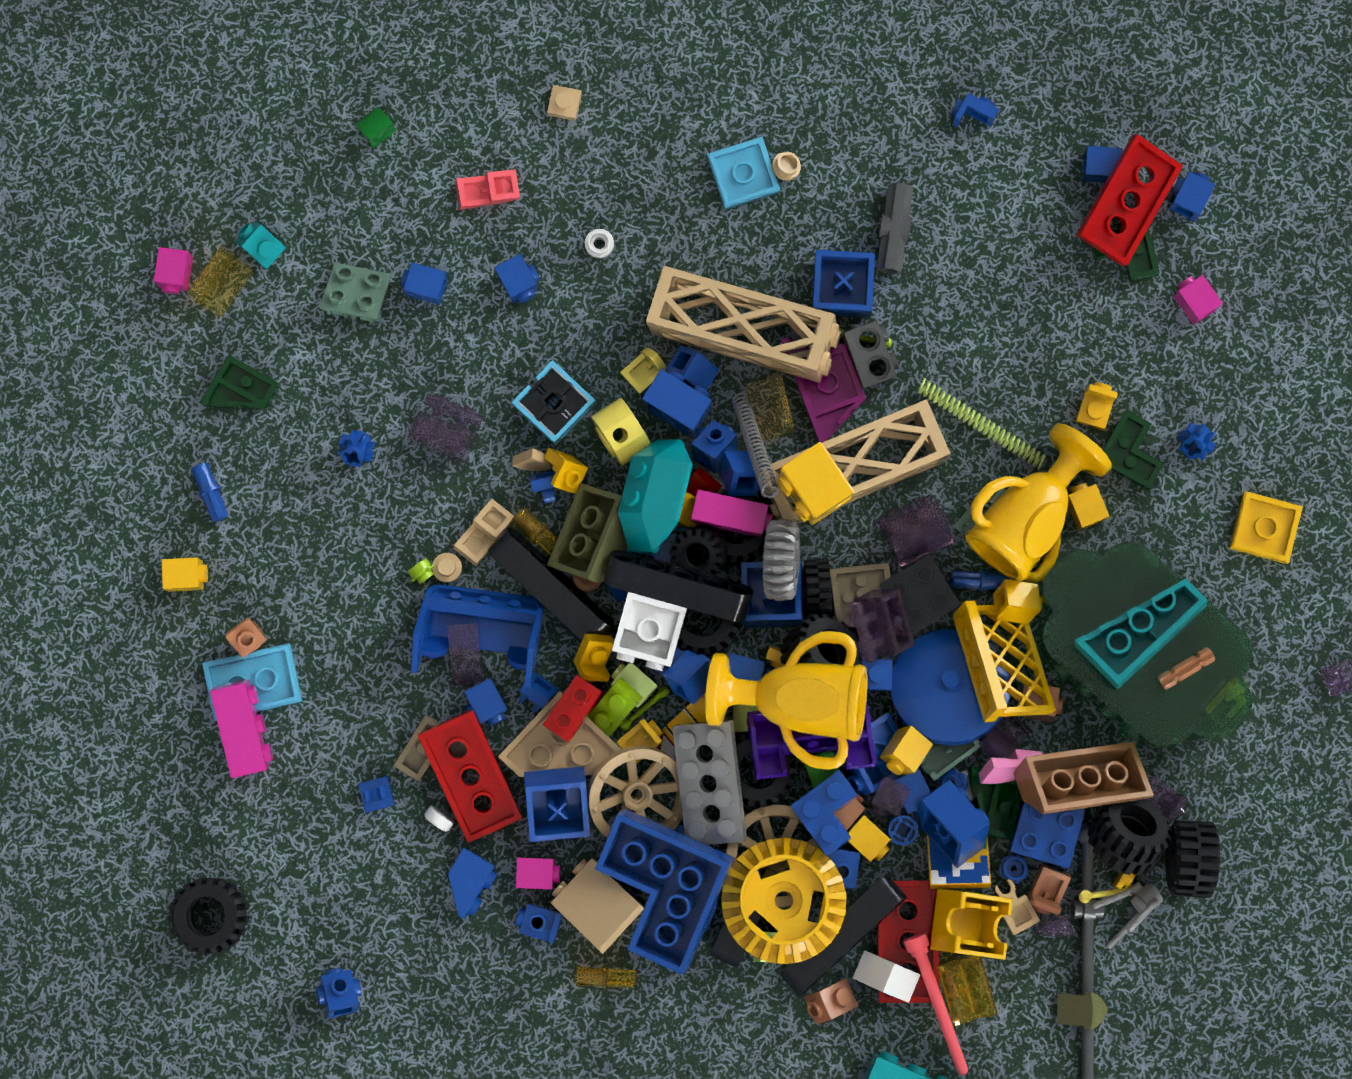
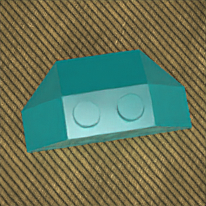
(654, 494)

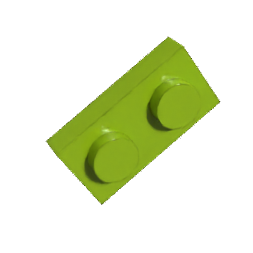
(615, 707)

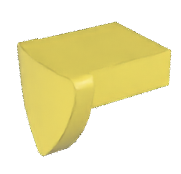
(643, 370)

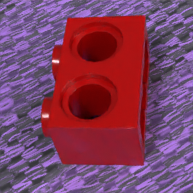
(572, 709)

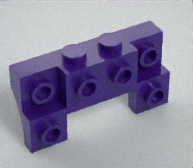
(770, 749)

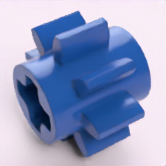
(1196, 441)
(356, 448)

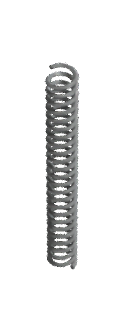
(760, 479)

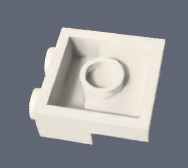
(648, 631)

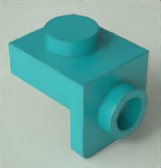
(259, 243)

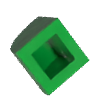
(375, 127)

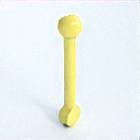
(1085, 896)

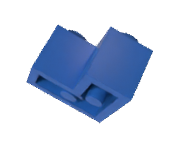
(818, 809)

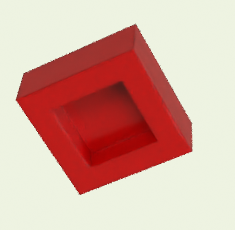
(702, 481)

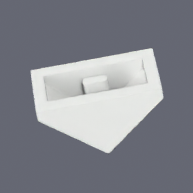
(886, 976)

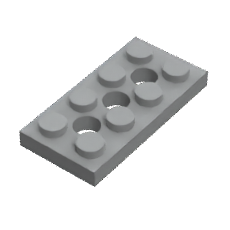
(725, 770)

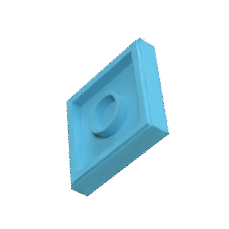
(743, 173)

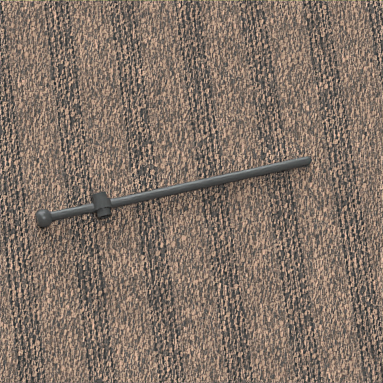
(1087, 916)

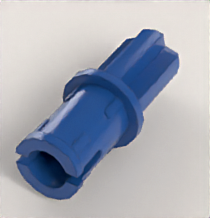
(209, 492)
(977, 580)

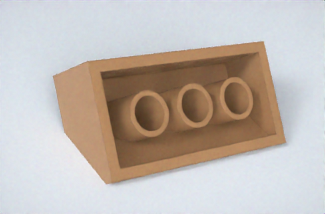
(1083, 778)

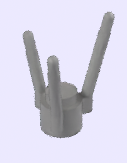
(1144, 901)

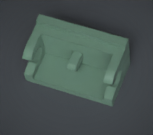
(944, 757)

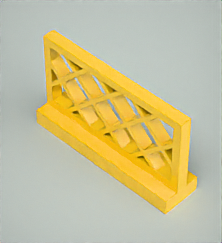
(983, 664)

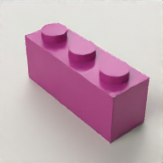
(241, 728)

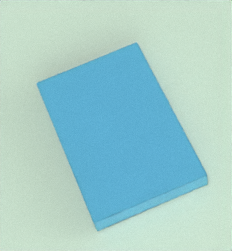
(268, 669)

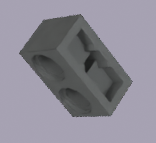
(862, 357)

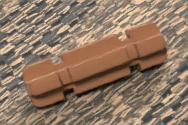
(1186, 668)

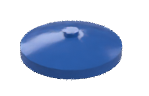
(936, 690)

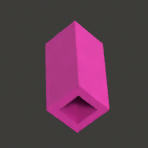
(730, 513)

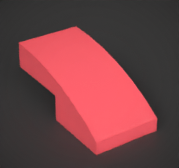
(487, 190)

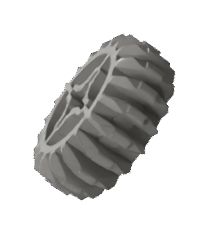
(781, 559)

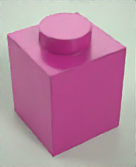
(173, 270)
(1197, 298)
(537, 873)

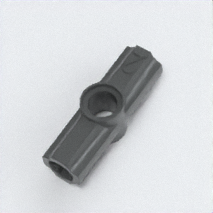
(894, 228)

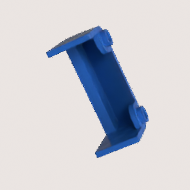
(504, 622)

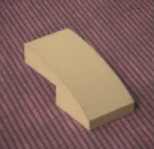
(483, 532)

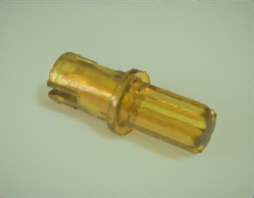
(535, 529)
(605, 977)

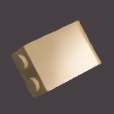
(596, 905)

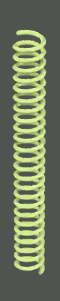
(990, 429)

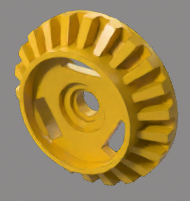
(747, 892)

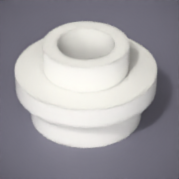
(599, 234)

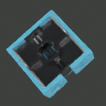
(543, 406)

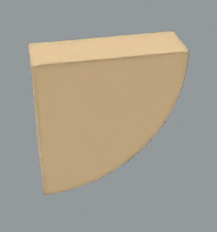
(531, 460)

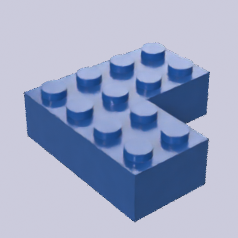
(681, 881)

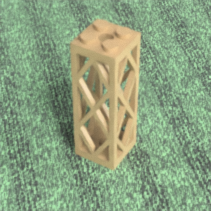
(679, 284)
(929, 435)

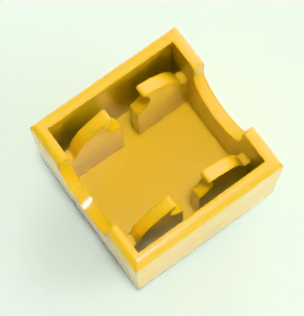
(814, 484)
(969, 923)

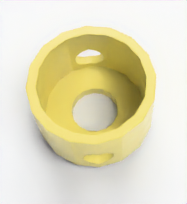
(633, 436)

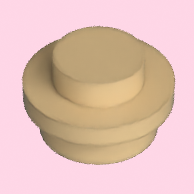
(786, 166)
(447, 567)

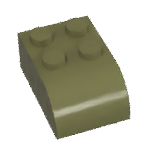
(589, 534)

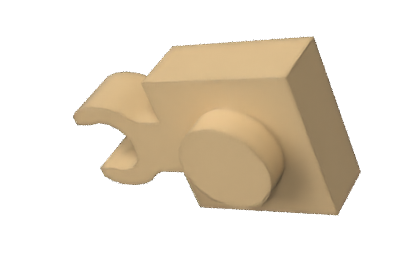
(1022, 912)

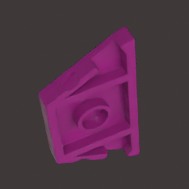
(835, 397)

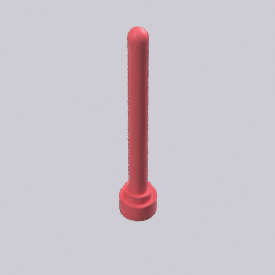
(917, 947)

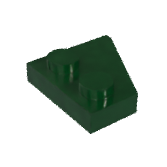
(239, 387)
(998, 802)

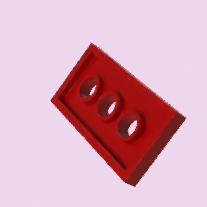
(1148, 199)
(478, 756)
(895, 926)

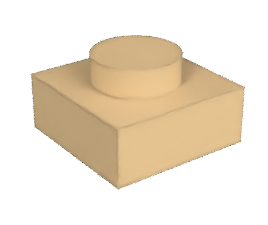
(564, 102)

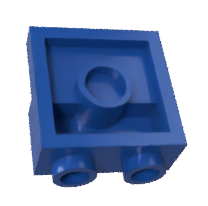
(868, 779)

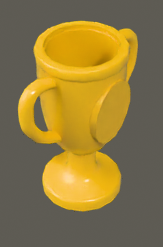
(1033, 509)
(799, 697)

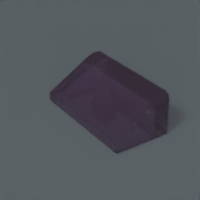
(1055, 926)

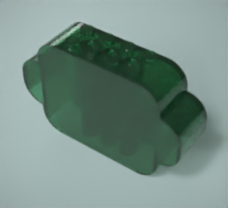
(1093, 589)

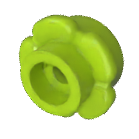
(421, 571)

